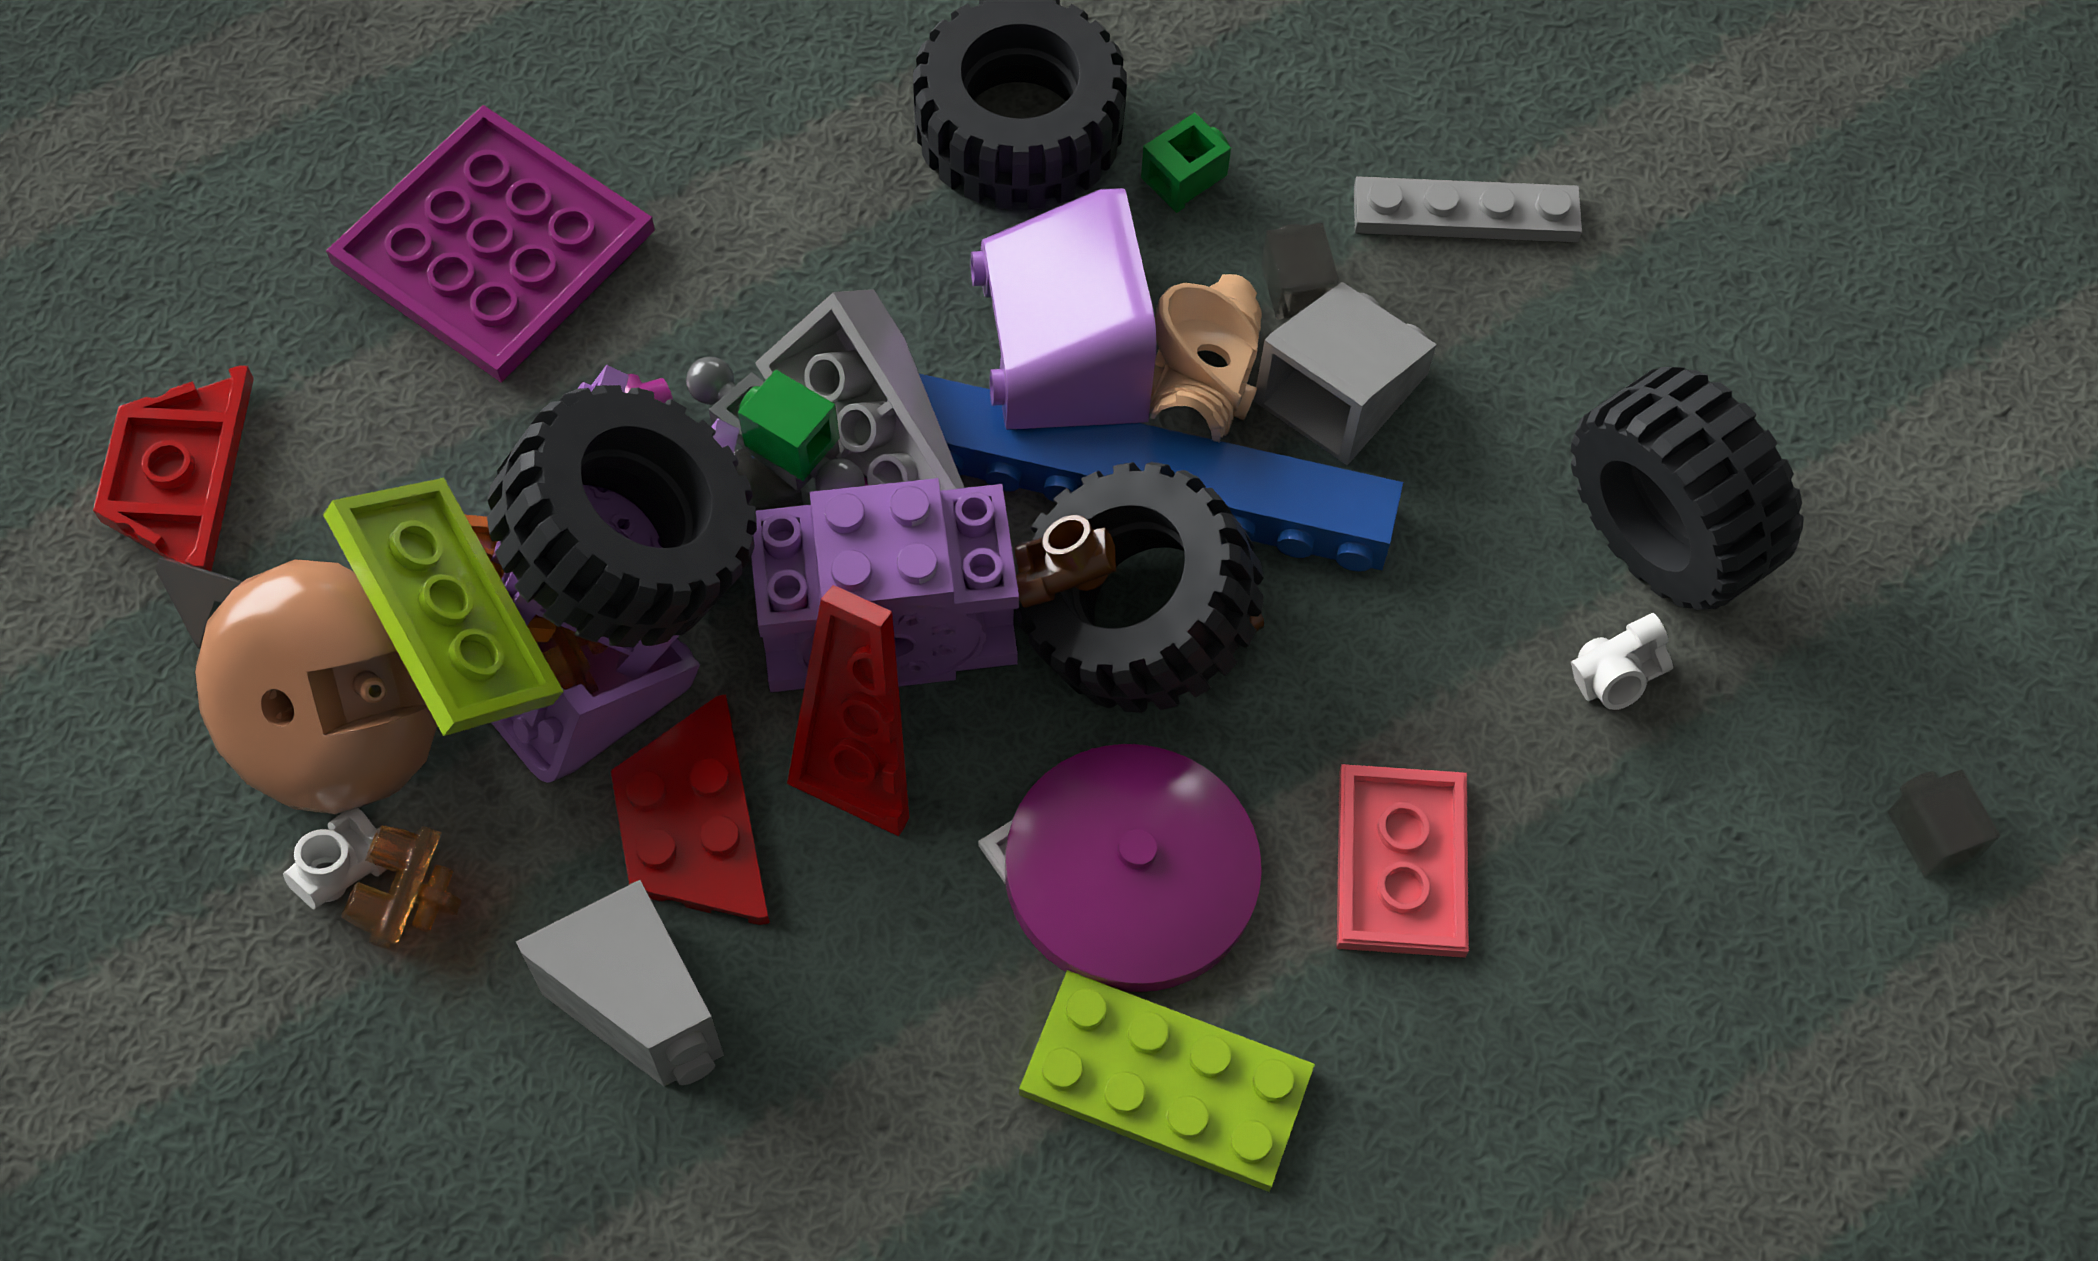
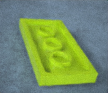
(443, 604)
(1167, 1080)

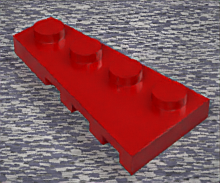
(850, 714)

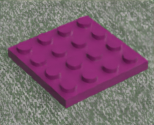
(491, 242)

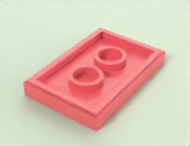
(1402, 861)

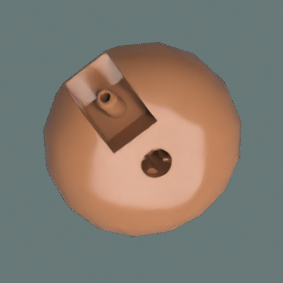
(310, 691)

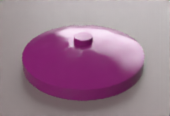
(1132, 867)

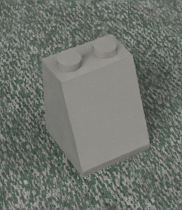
(1341, 370)
(626, 985)

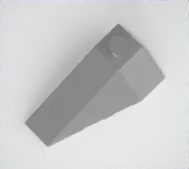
(864, 367)

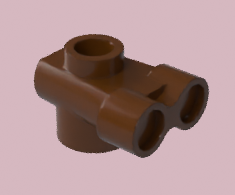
(1063, 559)

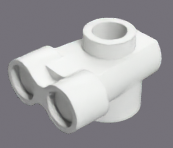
(1623, 665)
(332, 859)

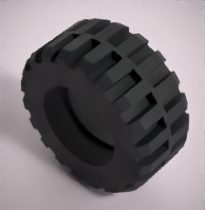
(1016, 156)
(1687, 487)
(582, 565)
(1197, 626)

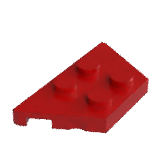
(175, 467)
(690, 819)

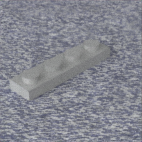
(1467, 209)

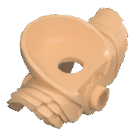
(1209, 319)

